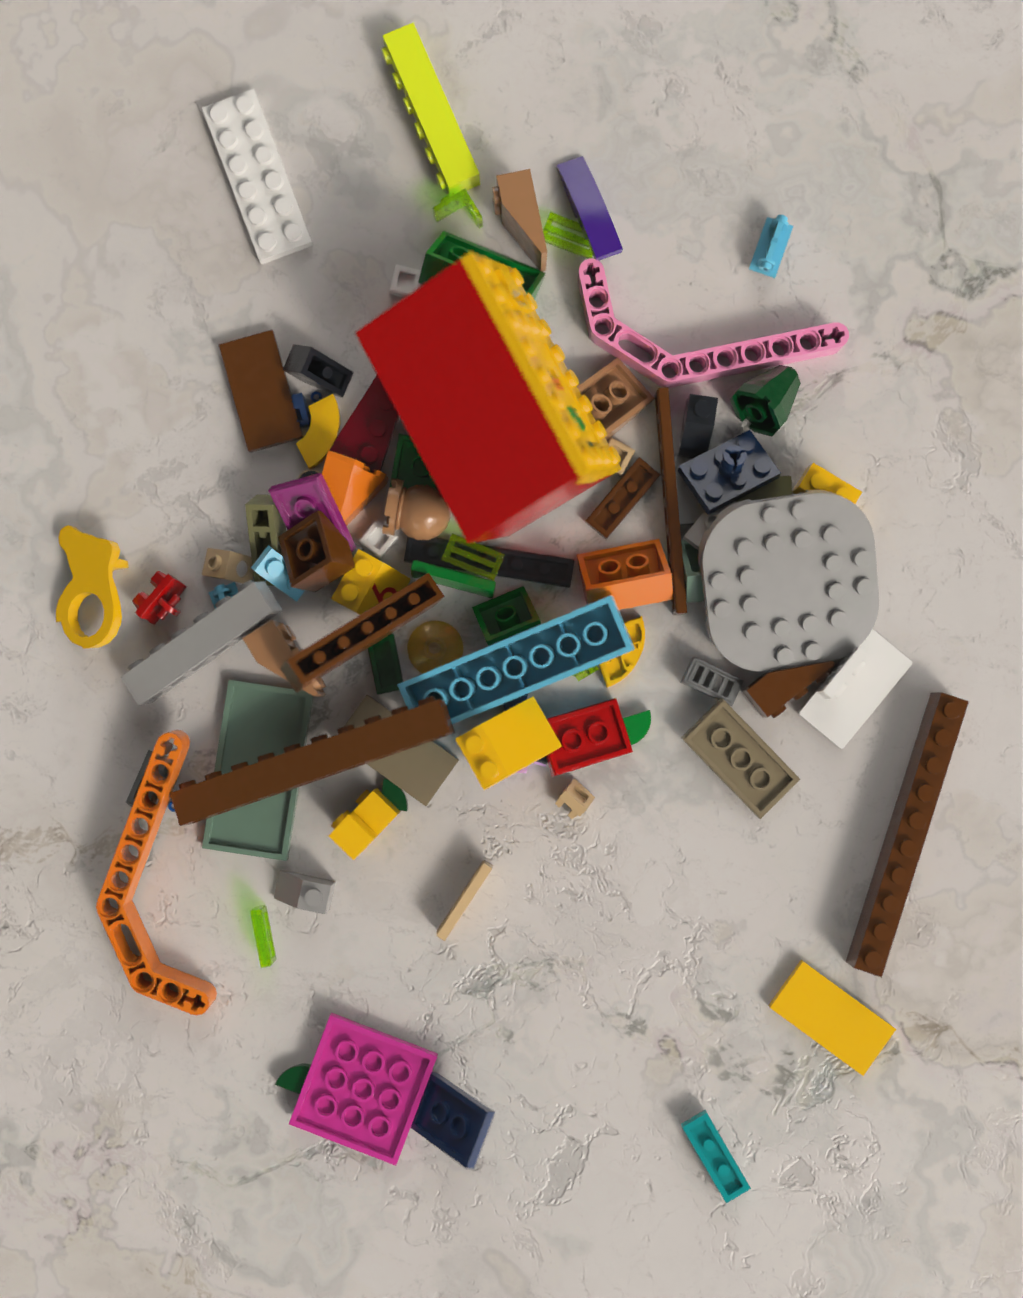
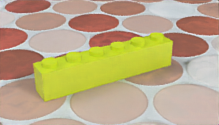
(431, 110)

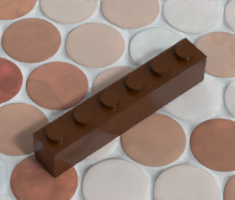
(361, 632)

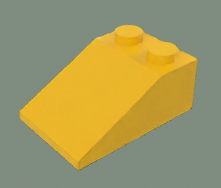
(508, 743)

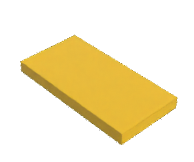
(832, 1017)

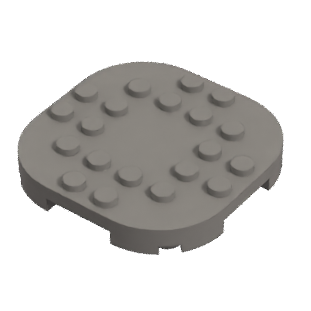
(789, 580)

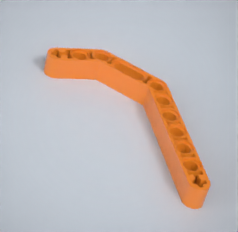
(124, 892)

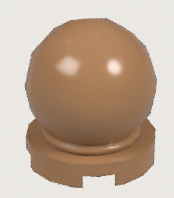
(416, 511)

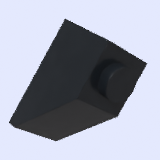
(317, 370)
(697, 425)

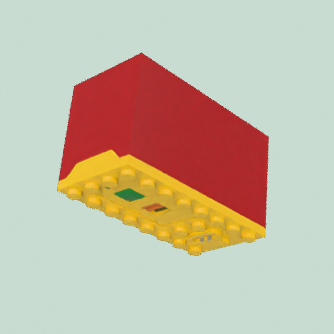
(488, 398)

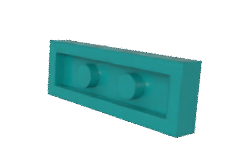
(715, 1156)

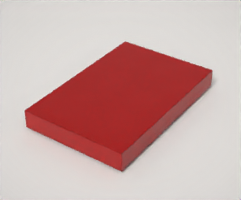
(588, 737)

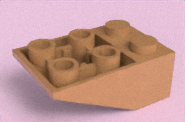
(273, 646)

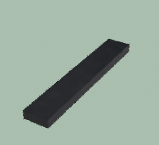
(515, 565)

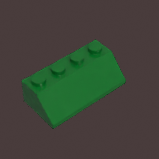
(451, 248)

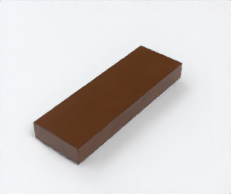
(622, 498)

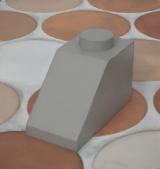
(304, 891)

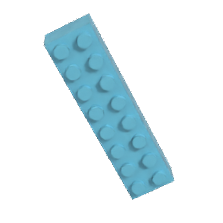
(524, 661)

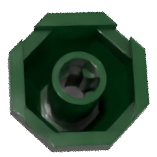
(767, 399)

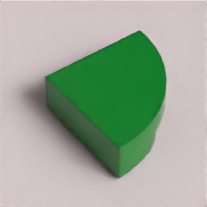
(637, 726)

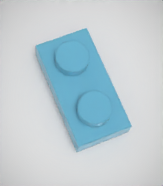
(273, 568)

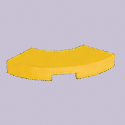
(322, 431)
(619, 667)

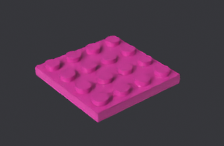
(363, 1089)

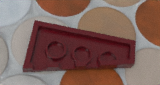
(369, 428)

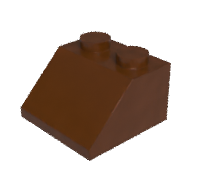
(315, 553)

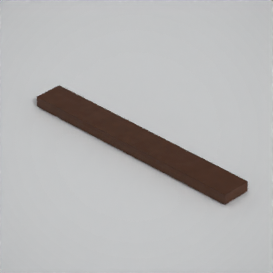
(670, 500)

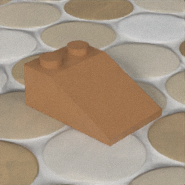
(517, 204)
(615, 396)

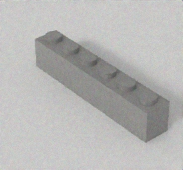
(201, 642)

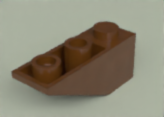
(777, 688)

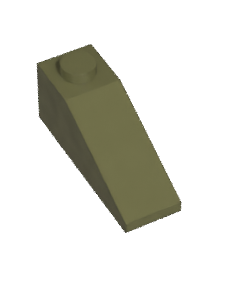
(263, 528)

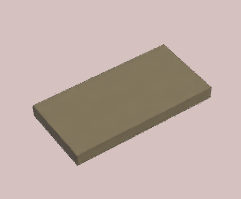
(740, 758)
(415, 770)

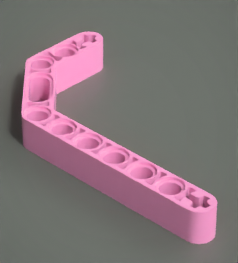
(706, 357)

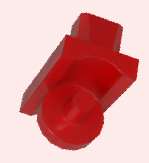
(161, 600)

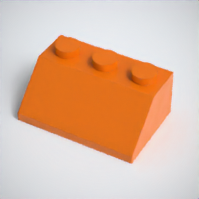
(631, 573)

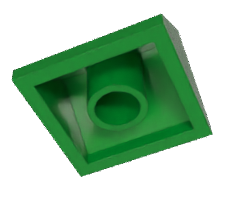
(506, 616)

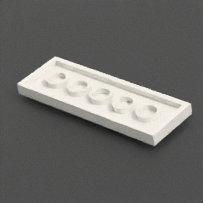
(257, 176)

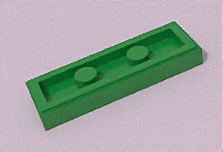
(454, 579)

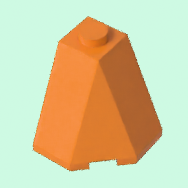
(351, 484)

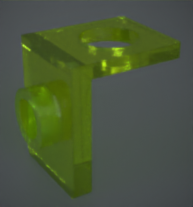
(454, 202)

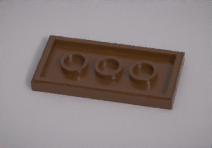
(261, 391)

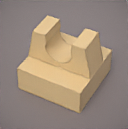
(576, 797)

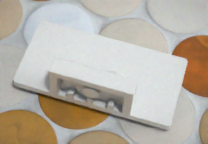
(855, 689)

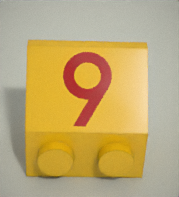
(368, 583)

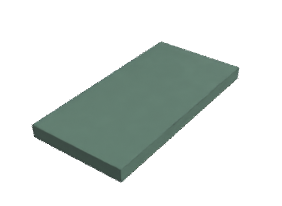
(255, 723)

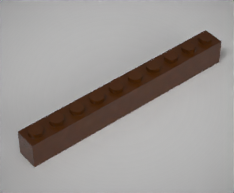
(312, 762)
(906, 833)

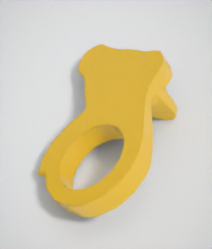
(92, 567)

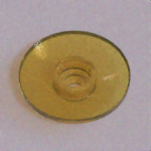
(434, 632)

